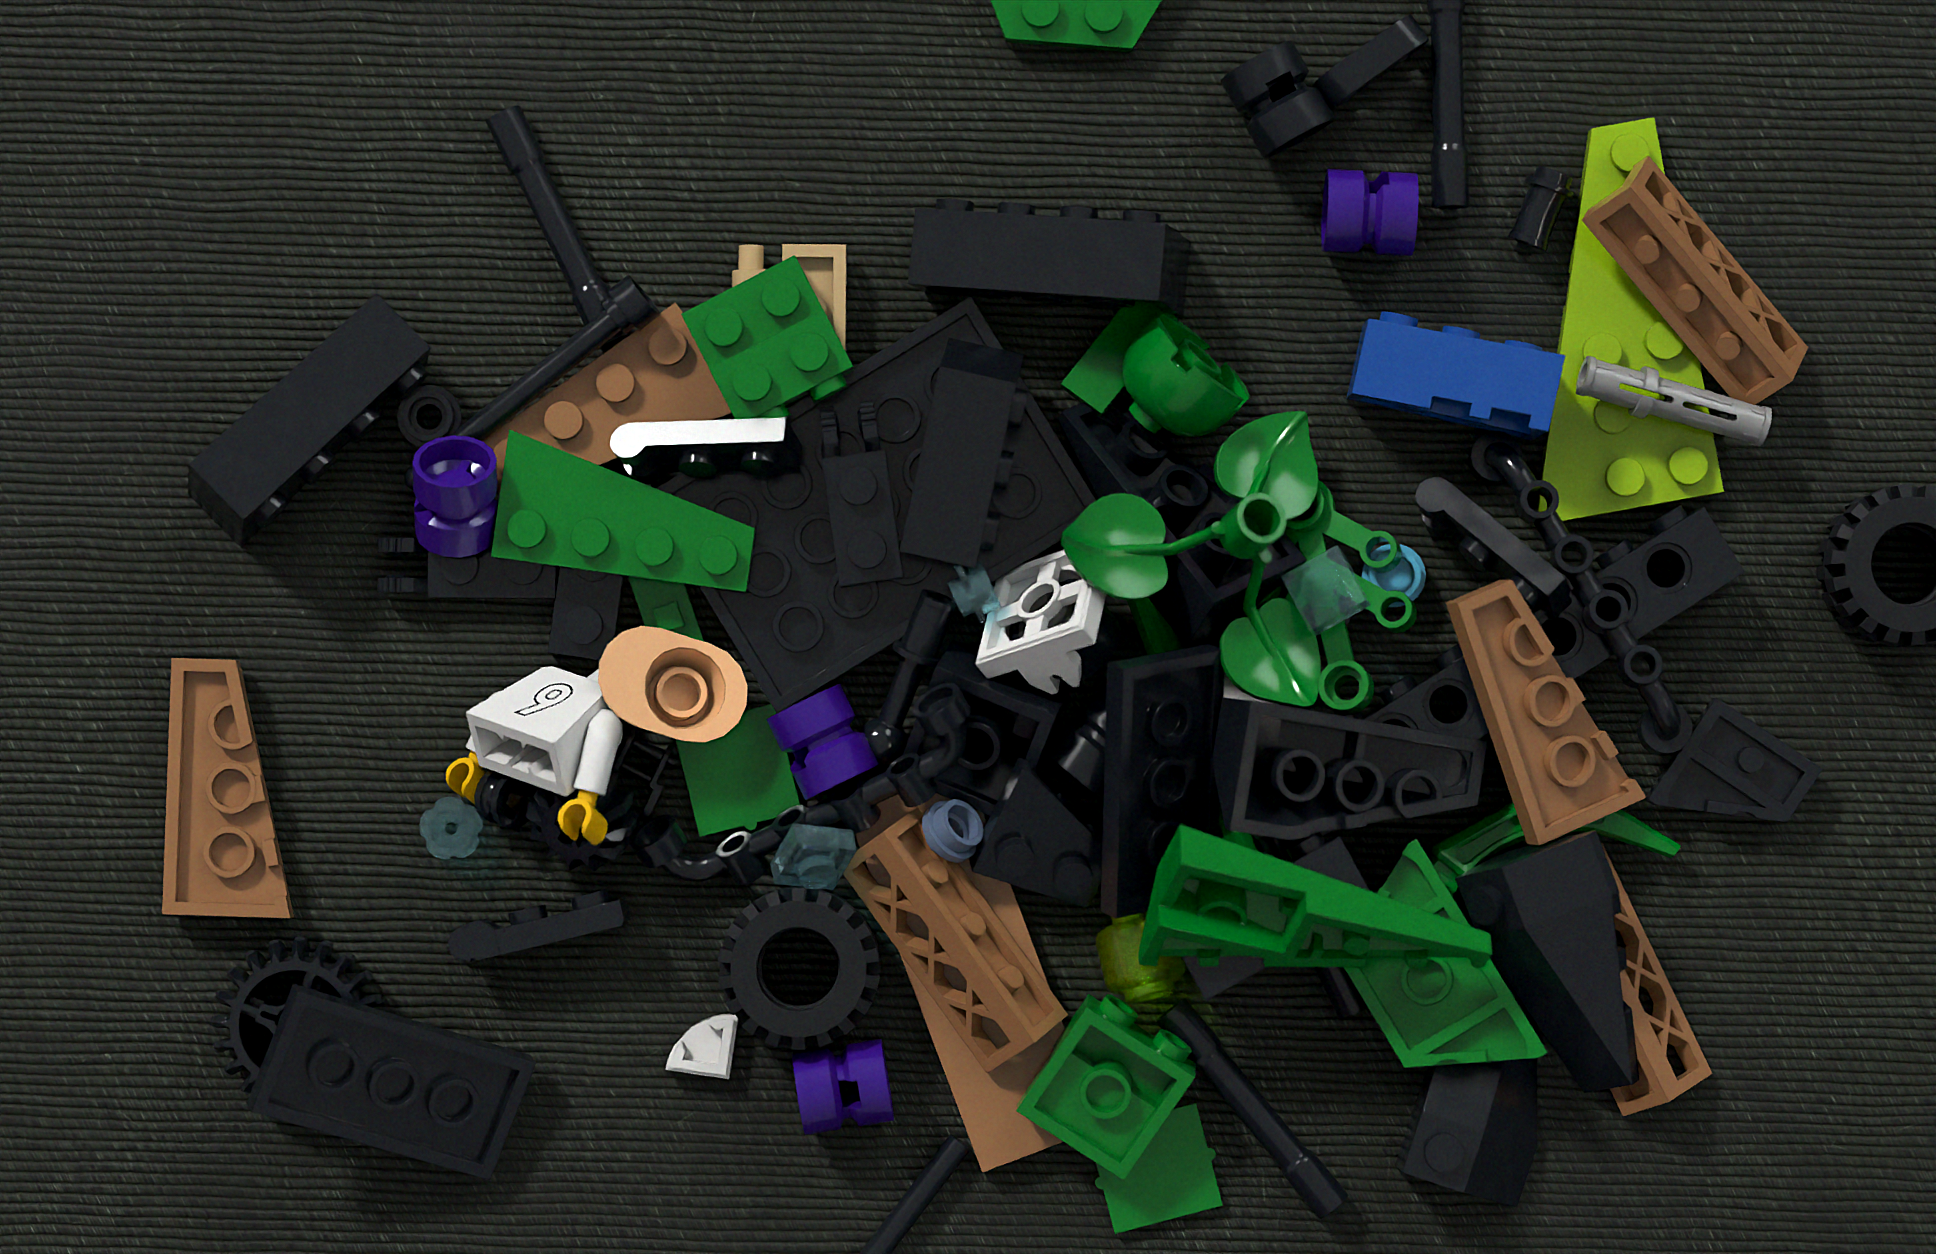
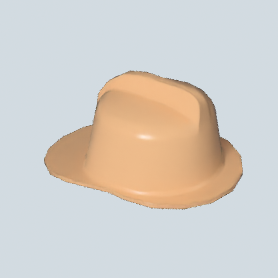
(672, 684)

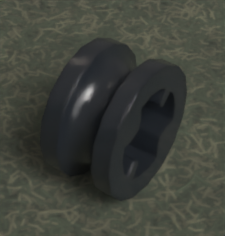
(490, 798)

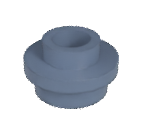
(952, 829)

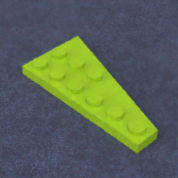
(1594, 448)

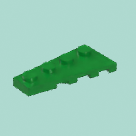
(597, 520)

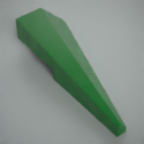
(1241, 903)

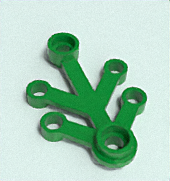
(1336, 640)

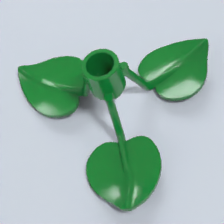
(1275, 476)

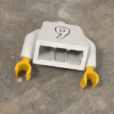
(548, 734)

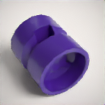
(1369, 212)
(455, 496)
(822, 741)
(820, 1091)

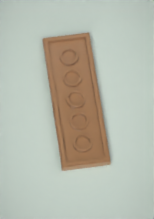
(983, 1099)

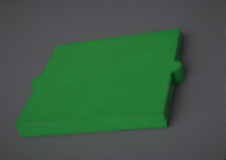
(738, 775)
(1168, 1179)

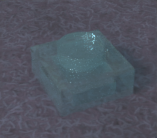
(1326, 590)
(813, 856)

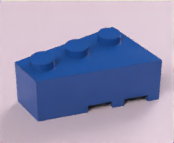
(1456, 376)

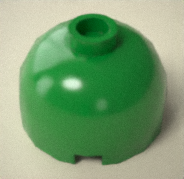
(1178, 382)

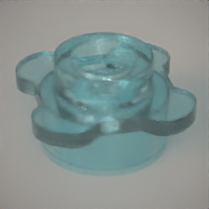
(973, 591)

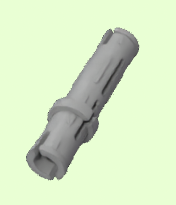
(1602, 382)

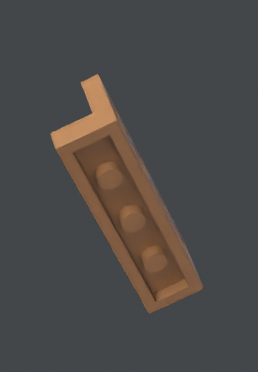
(1696, 285)
(962, 935)
(1652, 1033)

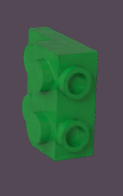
(769, 343)
(1108, 1084)

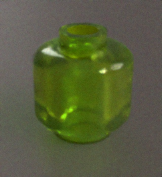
(1118, 958)

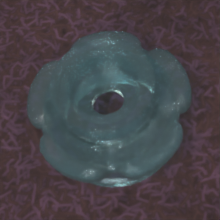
(433, 827)

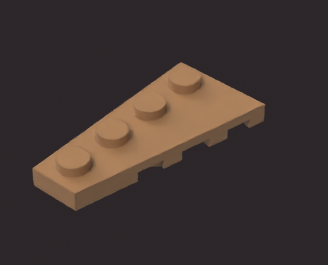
(641, 379)
(1547, 744)
(218, 811)

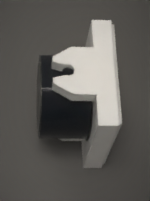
(1059, 626)

